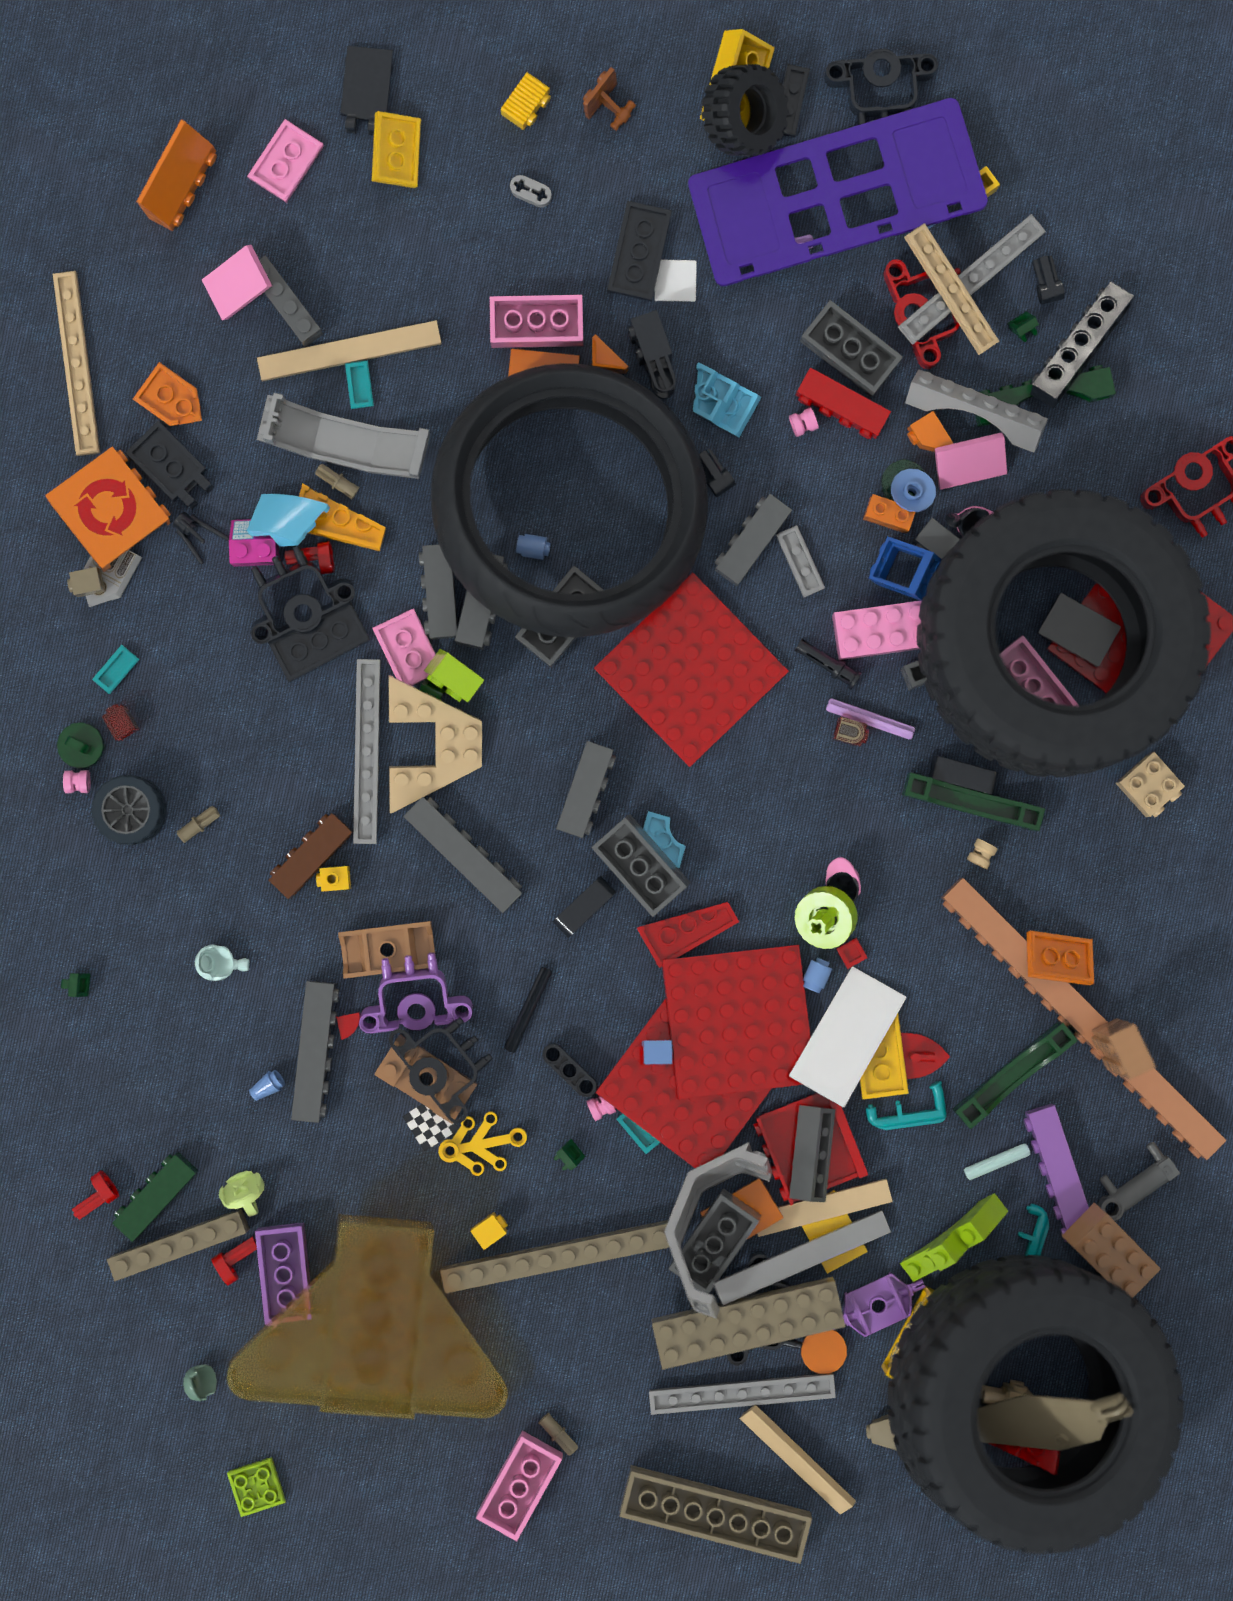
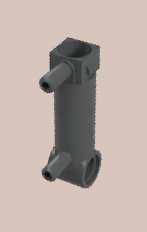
(1139, 1186)

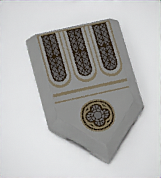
(115, 578)

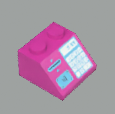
(248, 549)

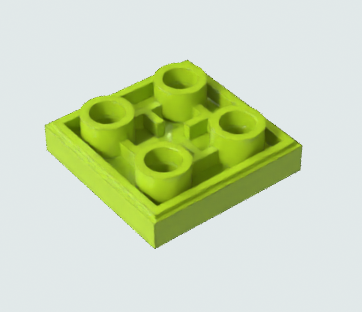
(256, 1487)

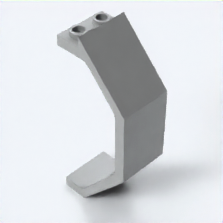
(342, 440)
(696, 1182)

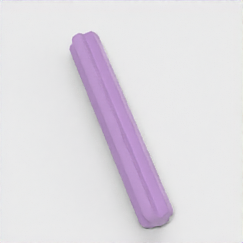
(870, 718)

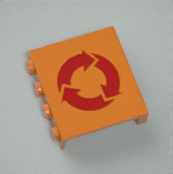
(108, 507)

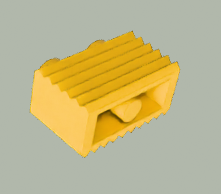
(526, 101)

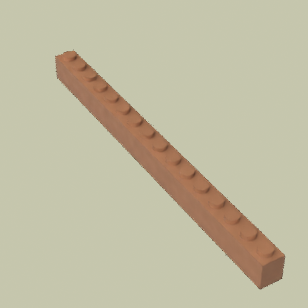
(1080, 1016)

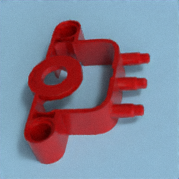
(913, 298)
(1193, 485)

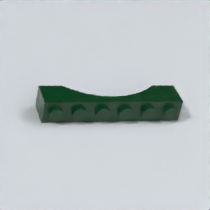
(1089, 386)
(973, 802)
(1009, 1077)

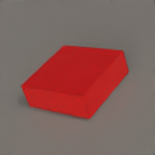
(851, 953)

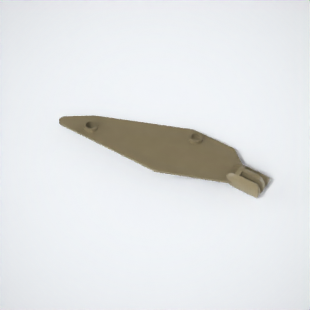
(1049, 1421)

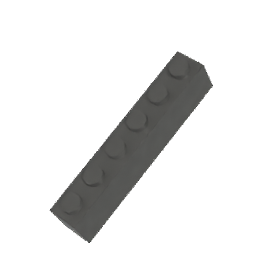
(459, 851)
(314, 1051)

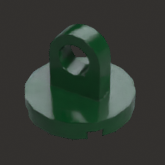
(80, 745)

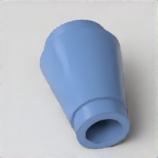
(267, 1085)

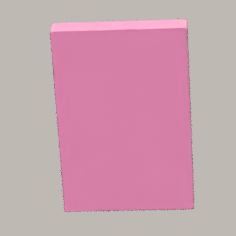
(285, 160)
(236, 282)
(971, 461)
(406, 647)

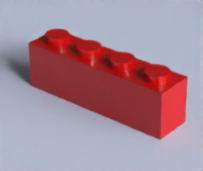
(842, 403)

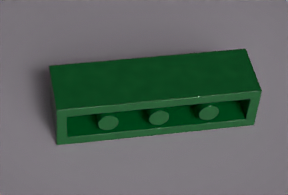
(158, 1193)

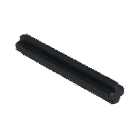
(528, 1009)

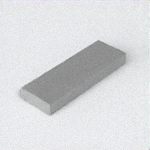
(800, 561)

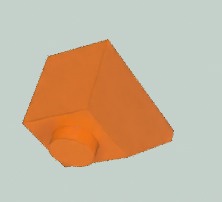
(928, 433)

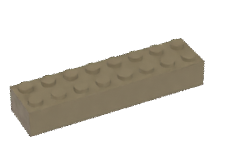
(749, 1323)
(715, 1514)

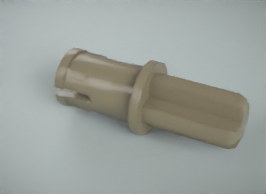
(337, 481)
(198, 824)
(558, 1434)

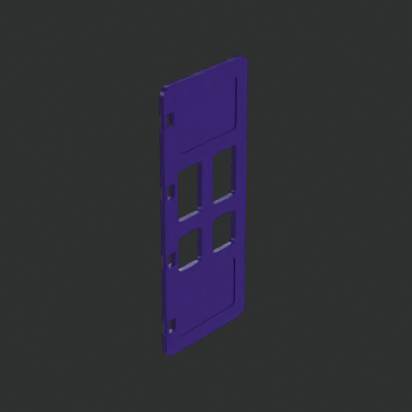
(924, 162)

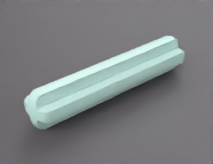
(997, 1161)

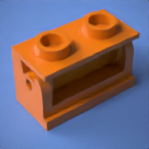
(888, 514)

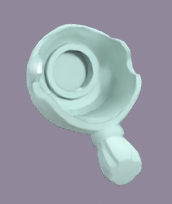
(217, 963)

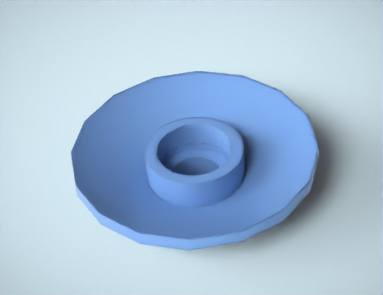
(919, 484)

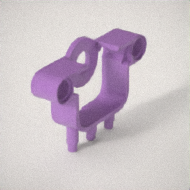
(409, 974)

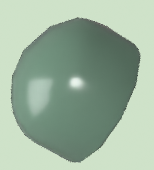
(200, 1382)

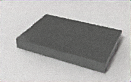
(1079, 630)

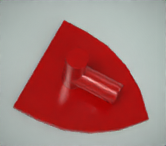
(921, 1055)

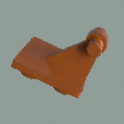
(599, 95)

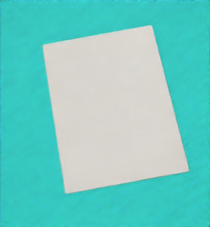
(847, 1036)

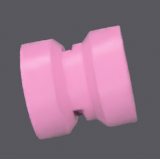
(803, 422)
(76, 781)
(599, 1107)

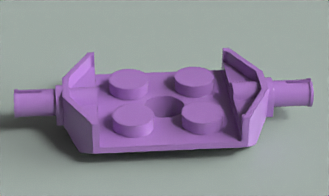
(891, 1290)

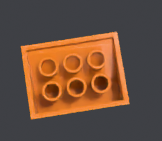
(177, 176)

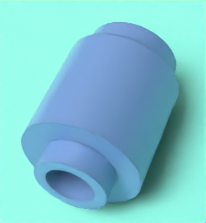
(533, 546)
(817, 975)

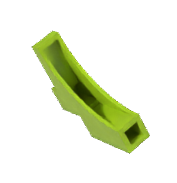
(956, 1240)

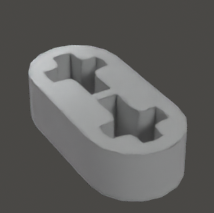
(528, 196)

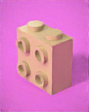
(1150, 785)

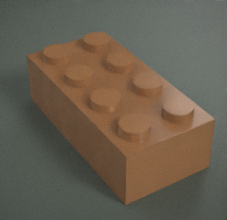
(1122, 1048)
(1111, 1250)

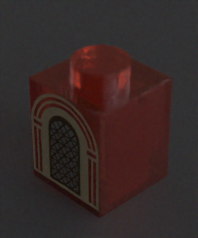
(120, 722)
(850, 732)

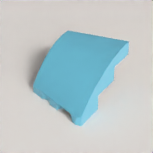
(723, 401)
(285, 518)

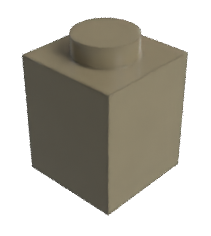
(86, 582)

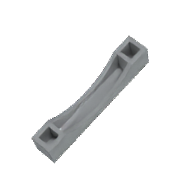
(1019, 425)

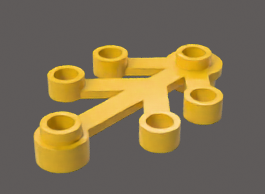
(479, 1144)

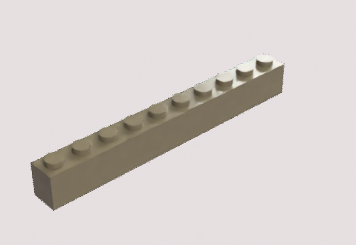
(554, 1257)

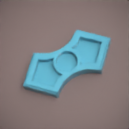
(658, 829)

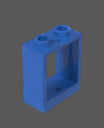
(925, 570)

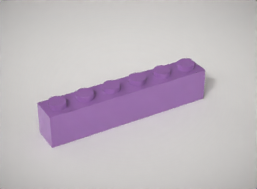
(1056, 1164)

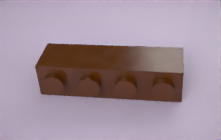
(310, 856)

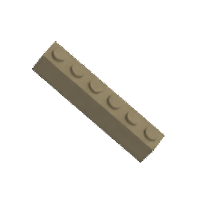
(178, 1244)

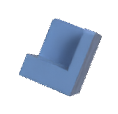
(657, 1052)

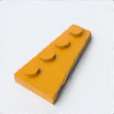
(344, 524)

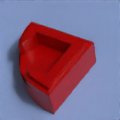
(348, 1024)

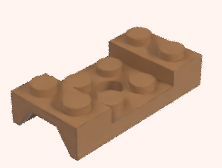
(363, 948)
(397, 1074)

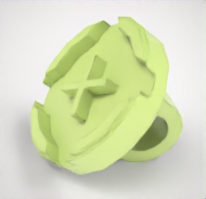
(242, 1192)

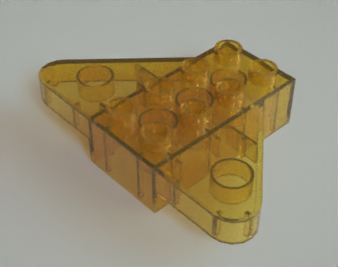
(375, 1337)

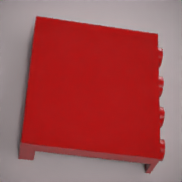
(779, 1133)

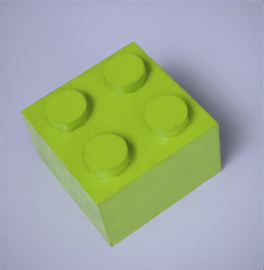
(455, 676)

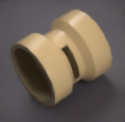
(982, 853)

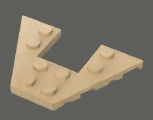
(456, 744)

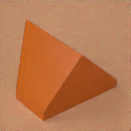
(605, 358)

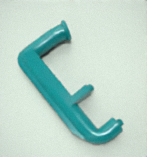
(911, 1119)
(1040, 1232)

